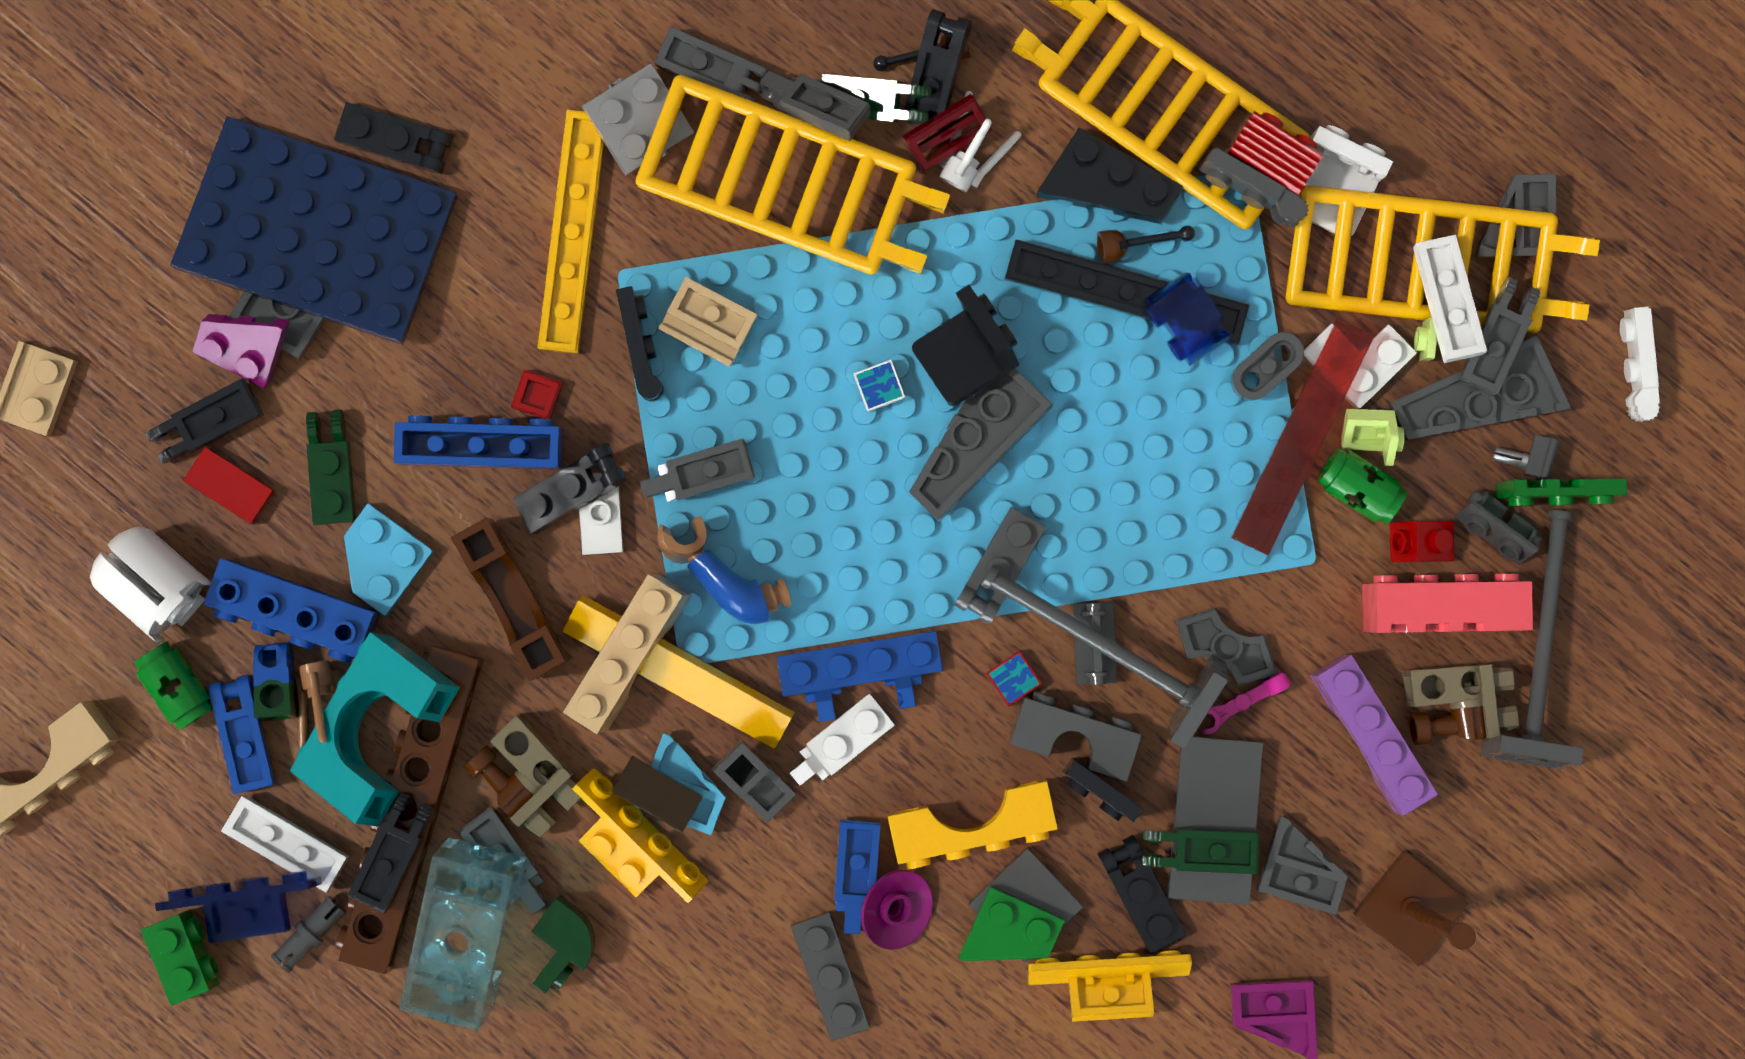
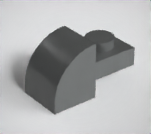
(754, 780)

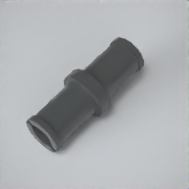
(308, 934)

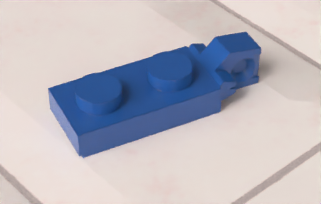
(855, 869)

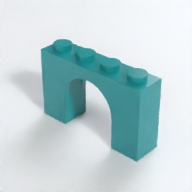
(336, 767)

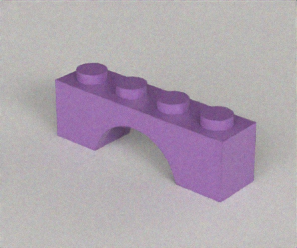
(1375, 734)

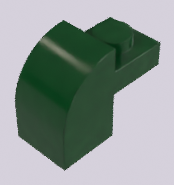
(571, 935)

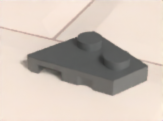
(1523, 192)
(1300, 871)

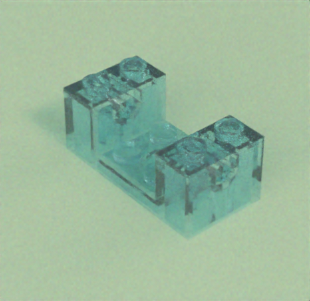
(466, 894)

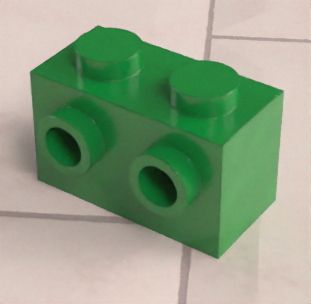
(181, 957)

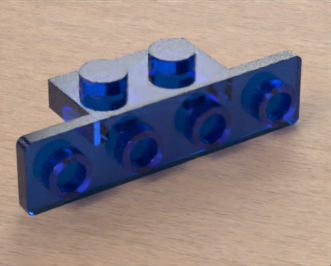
(244, 911)

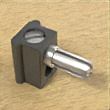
(1537, 463)

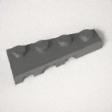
(1457, 405)

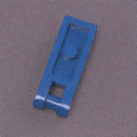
(241, 736)

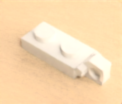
(843, 740)

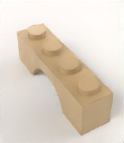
(624, 653)
(76, 740)

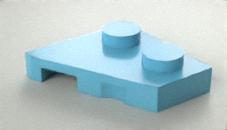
(677, 764)

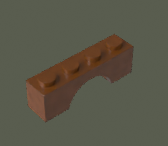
(511, 597)

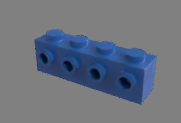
(479, 445)
(289, 608)

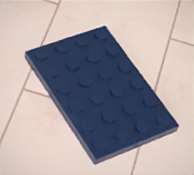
(314, 230)

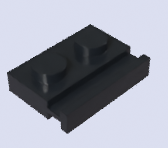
(1113, 801)

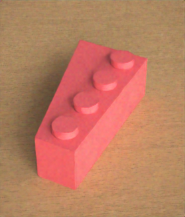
(1447, 605)

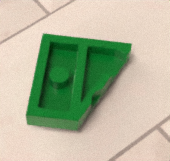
(1010, 930)

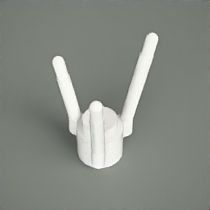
(961, 169)

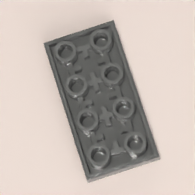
(1216, 792)

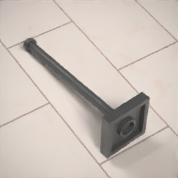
(1193, 698)
(1531, 746)

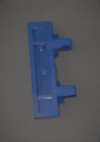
(826, 670)

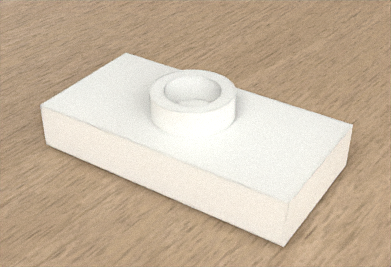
(602, 524)

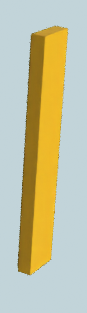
(571, 235)
(688, 677)

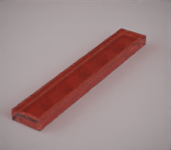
(1302, 436)

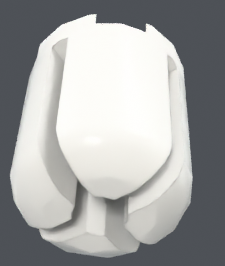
(148, 581)

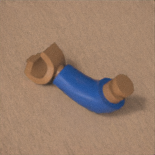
(737, 596)

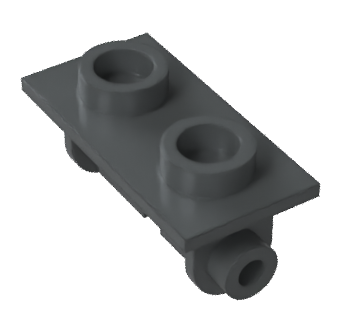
(1482, 517)
(1090, 664)

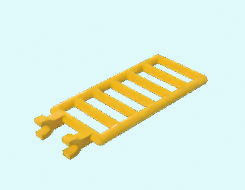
(1055, 64)
(1428, 210)
(758, 220)

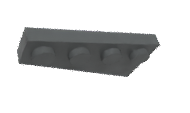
(977, 440)

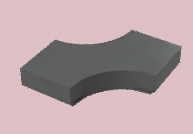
(1244, 656)

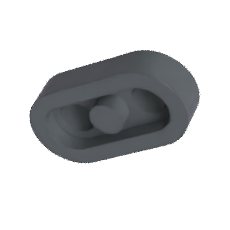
(1266, 366)

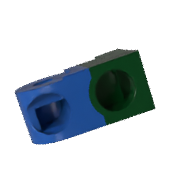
(274, 682)

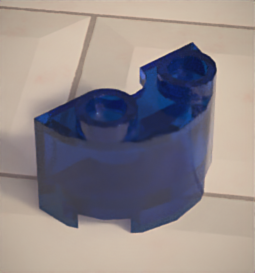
(1188, 317)

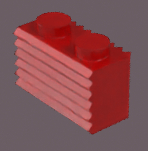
(1276, 152)

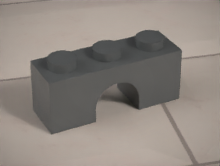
(1110, 745)

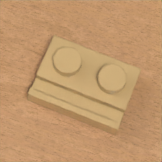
(708, 322)
(35, 388)

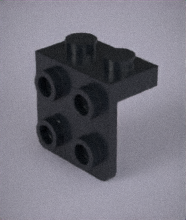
(967, 349)

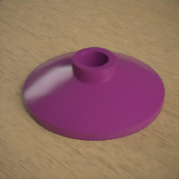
(906, 917)

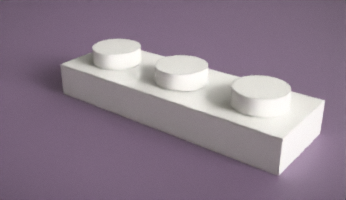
(1449, 299)
(284, 842)

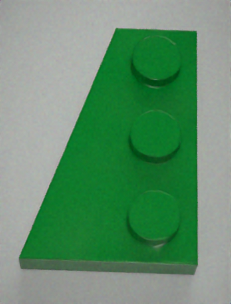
(1560, 492)

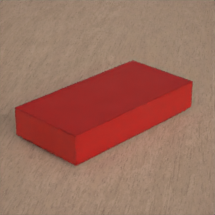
(229, 485)

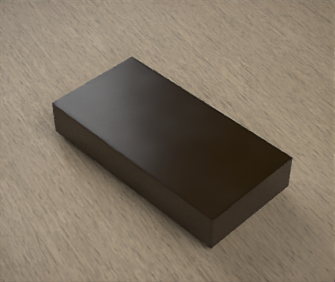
(657, 793)

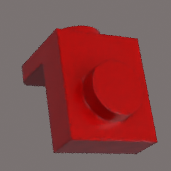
(1422, 541)

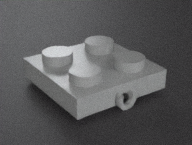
(628, 116)

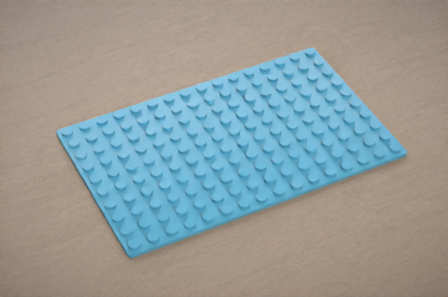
(1126, 471)

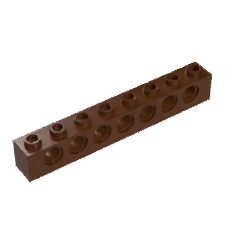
(379, 951)

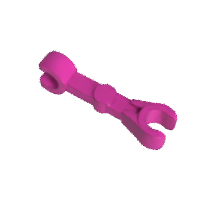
(1242, 701)

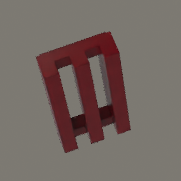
(938, 121)

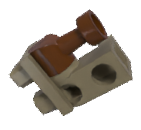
(1471, 701)
(537, 776)

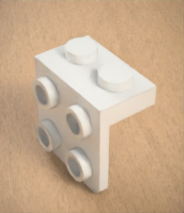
(1344, 167)

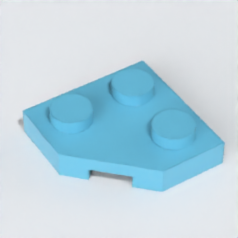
(382, 559)

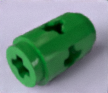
(1378, 497)
(154, 674)

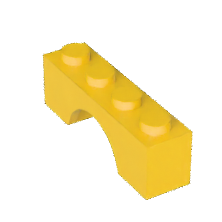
(1023, 813)

